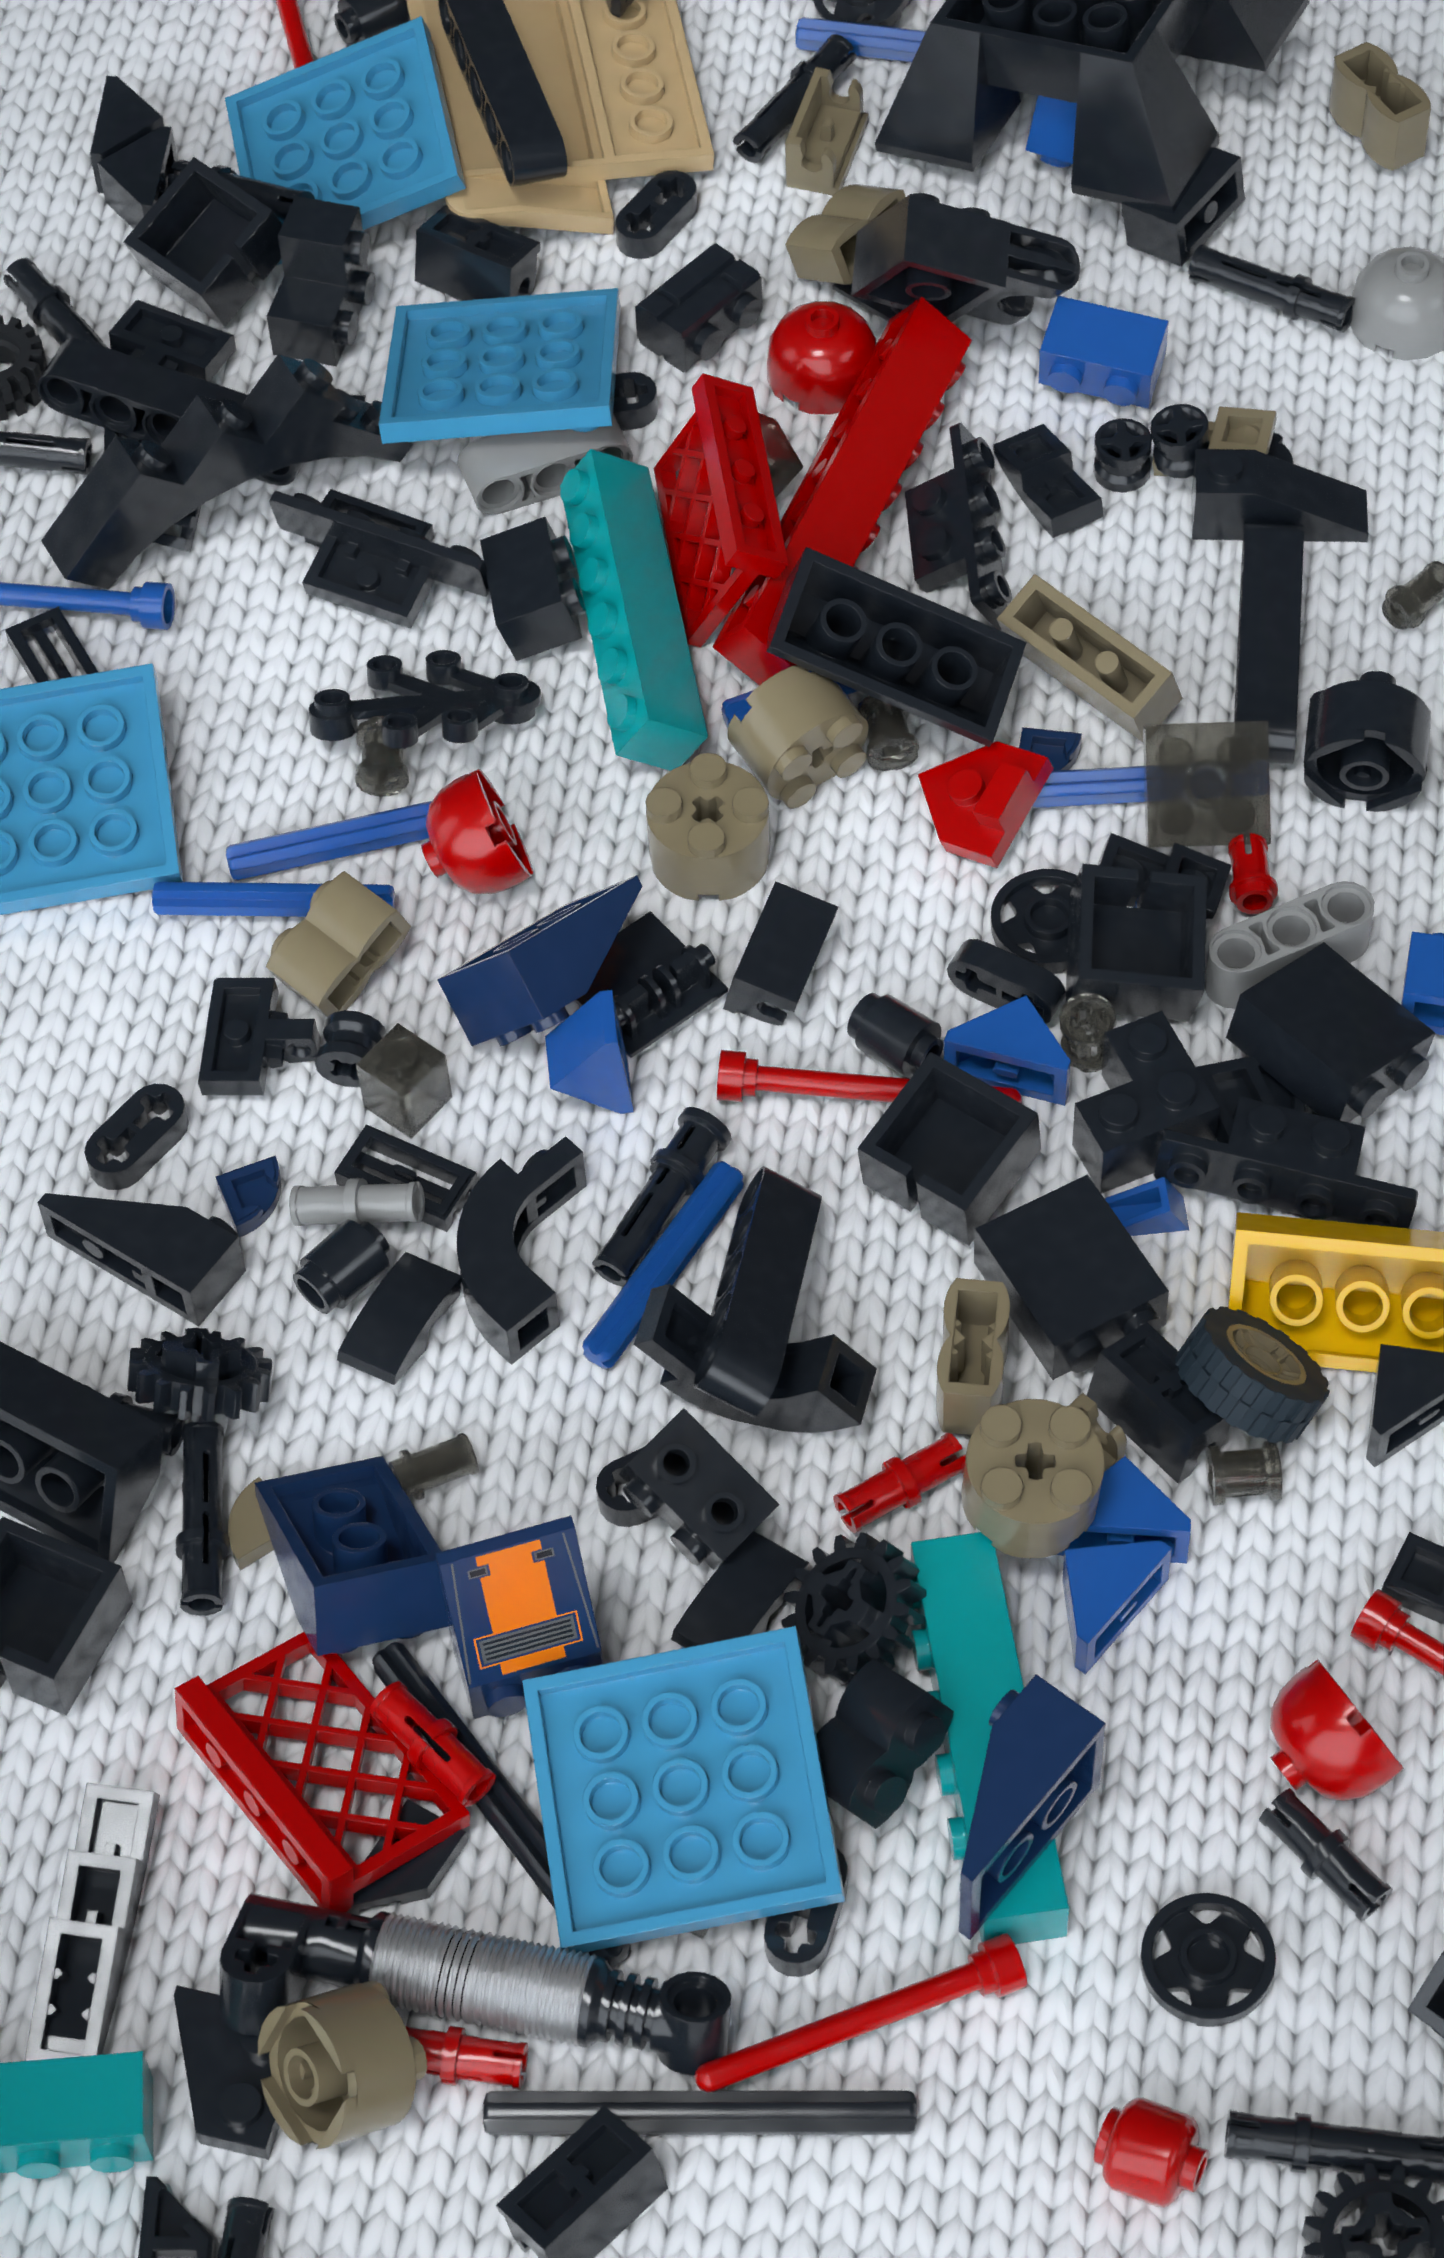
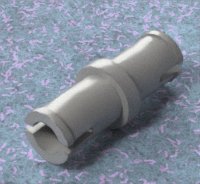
(357, 1202)

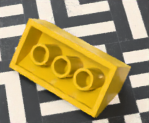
(1340, 1285)

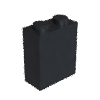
(1331, 1035)
(1070, 1275)

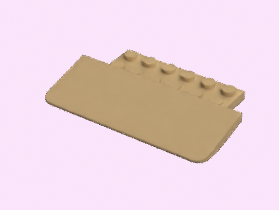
(617, 95)

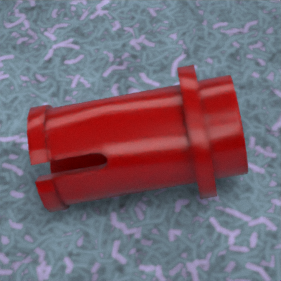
(1251, 885)

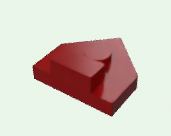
(984, 799)

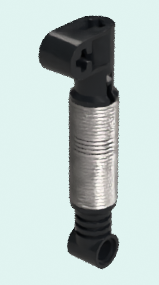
(467, 1978)

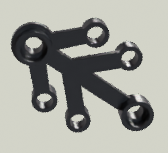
(424, 704)

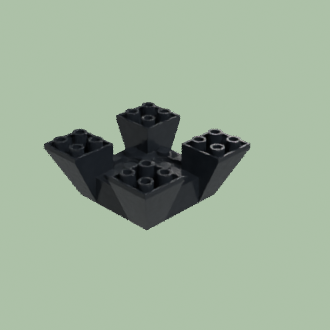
(1136, 114)

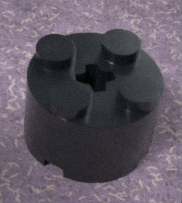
(1367, 743)

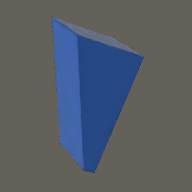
(1150, 1208)

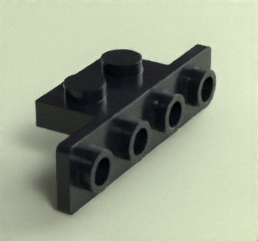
(956, 527)
(373, 565)
(1287, 1164)

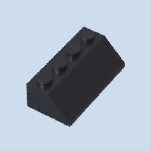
(895, 646)
(72, 1456)

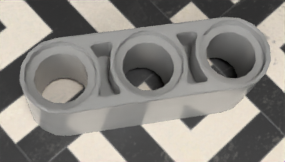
(530, 466)
(1333, 914)

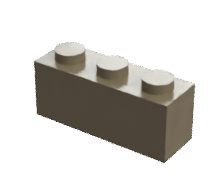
(1090, 657)

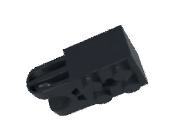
(959, 261)

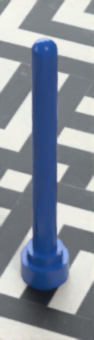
(150, 605)

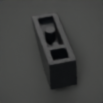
(1260, 488)
(152, 1247)

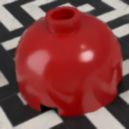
(818, 355)
(474, 838)
(1327, 1739)

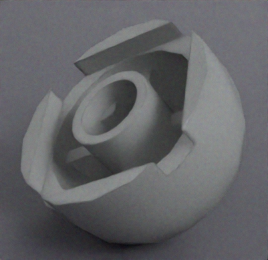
(1401, 303)

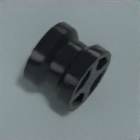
(1175, 436)
(1122, 455)
(348, 1040)

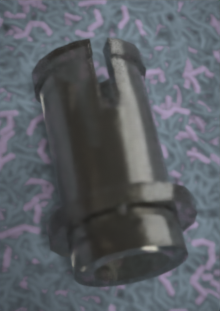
(1408, 603)
(434, 1465)

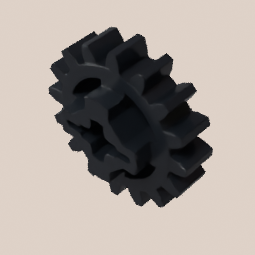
(199, 1375)
(854, 1606)
(1379, 2218)

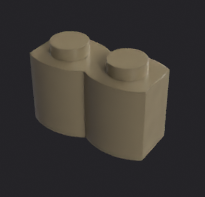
(1379, 106)
(826, 242)
(337, 944)
(972, 1353)

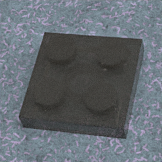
(1206, 783)

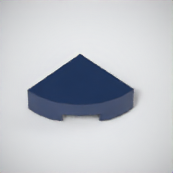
(1059, 746)
(251, 1194)

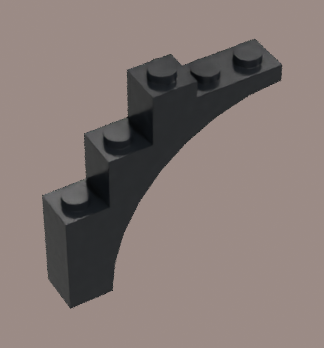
(213, 447)

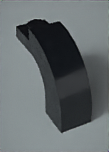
(500, 1291)
(819, 1385)

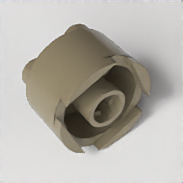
(799, 734)
(708, 829)
(1039, 1443)
(339, 2065)

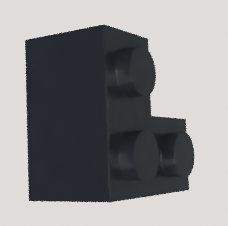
(322, 281)
(1150, 1092)

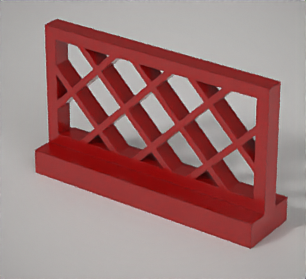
(729, 470)
(276, 1806)

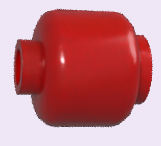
(1150, 2152)

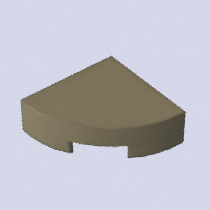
(247, 1529)

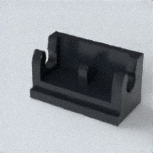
(474, 257)
(780, 954)
(1147, 1398)
(584, 2191)

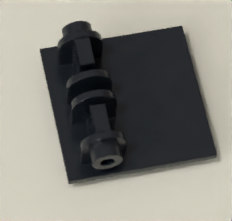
(654, 981)

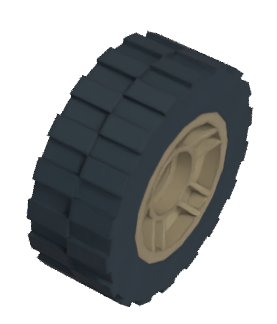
(1252, 1375)

